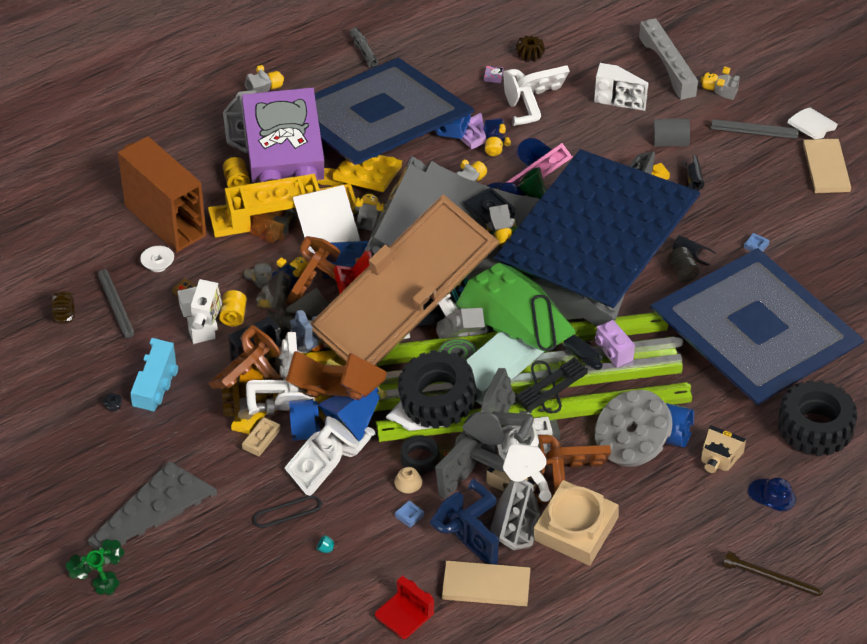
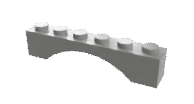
(680, 74)

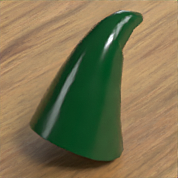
(533, 184)

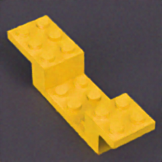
(263, 198)

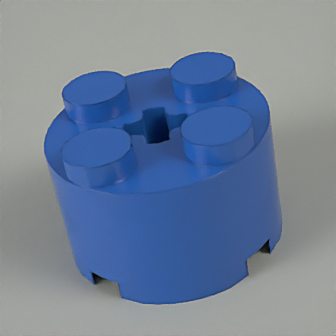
(303, 419)
(681, 421)

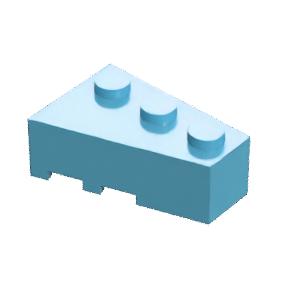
(156, 376)

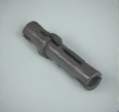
(362, 43)

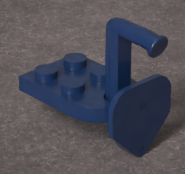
(470, 531)

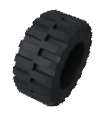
(441, 409)
(814, 436)

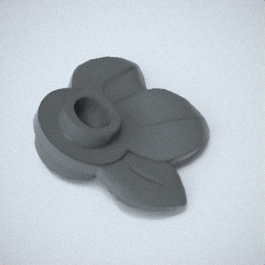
(260, 274)

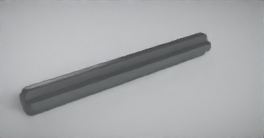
(757, 129)
(116, 303)

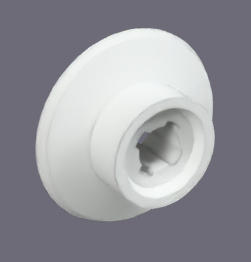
(157, 258)

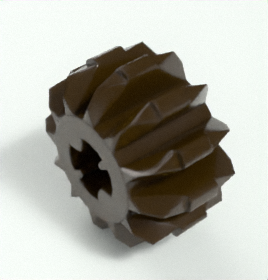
(530, 48)
(63, 307)

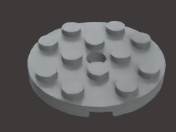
(652, 429)

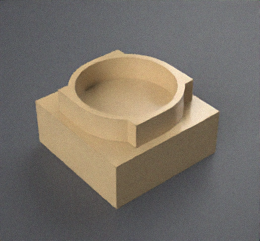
(576, 522)

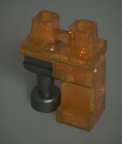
(273, 224)

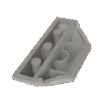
(234, 123)
(516, 515)

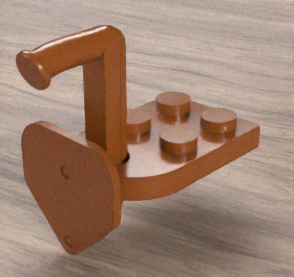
(323, 254)
(252, 355)
(573, 456)

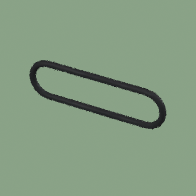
(551, 319)
(553, 383)
(288, 518)

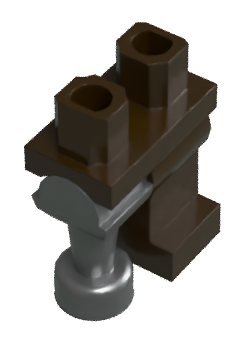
(239, 406)

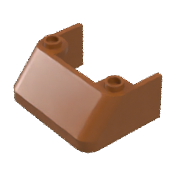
(353, 380)

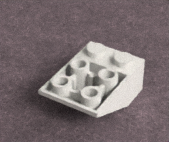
(620, 88)

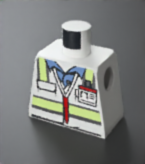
(205, 303)

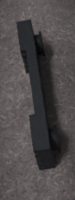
(572, 370)

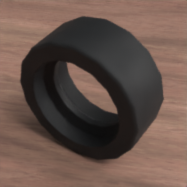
(420, 442)

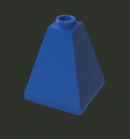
(350, 412)

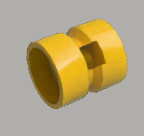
(235, 172)
(233, 308)

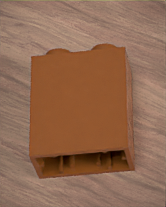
(162, 193)

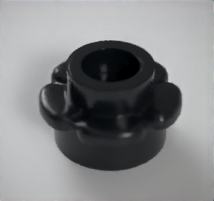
(112, 402)

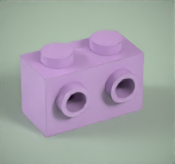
(615, 343)

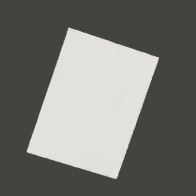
(327, 215)

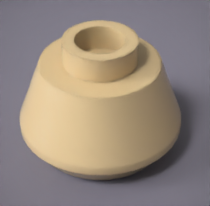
(408, 480)

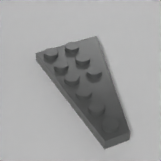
(154, 504)

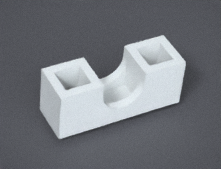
(197, 335)

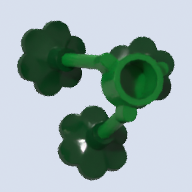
(82, 565)

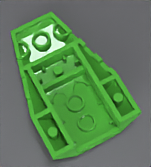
(507, 306)

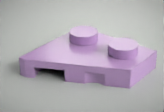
(475, 132)

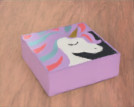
(493, 74)

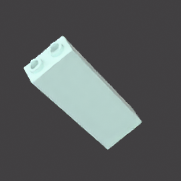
(500, 353)

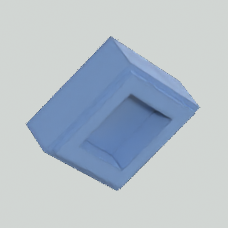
(756, 241)
(409, 514)

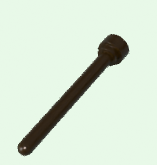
(733, 561)

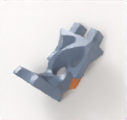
(304, 337)

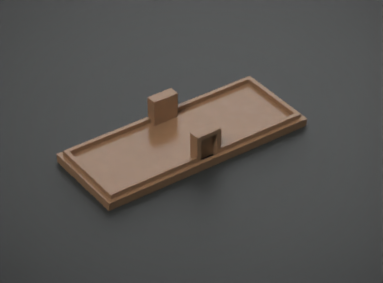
(401, 278)

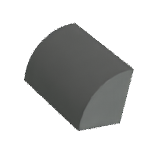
(671, 132)

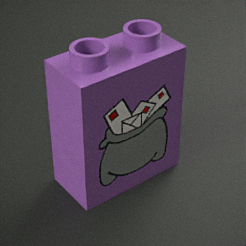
(283, 135)

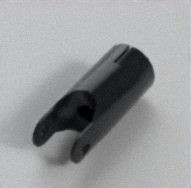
(694, 174)
(694, 247)
(583, 351)

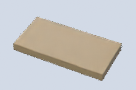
(826, 166)
(486, 583)

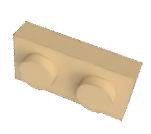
(261, 436)

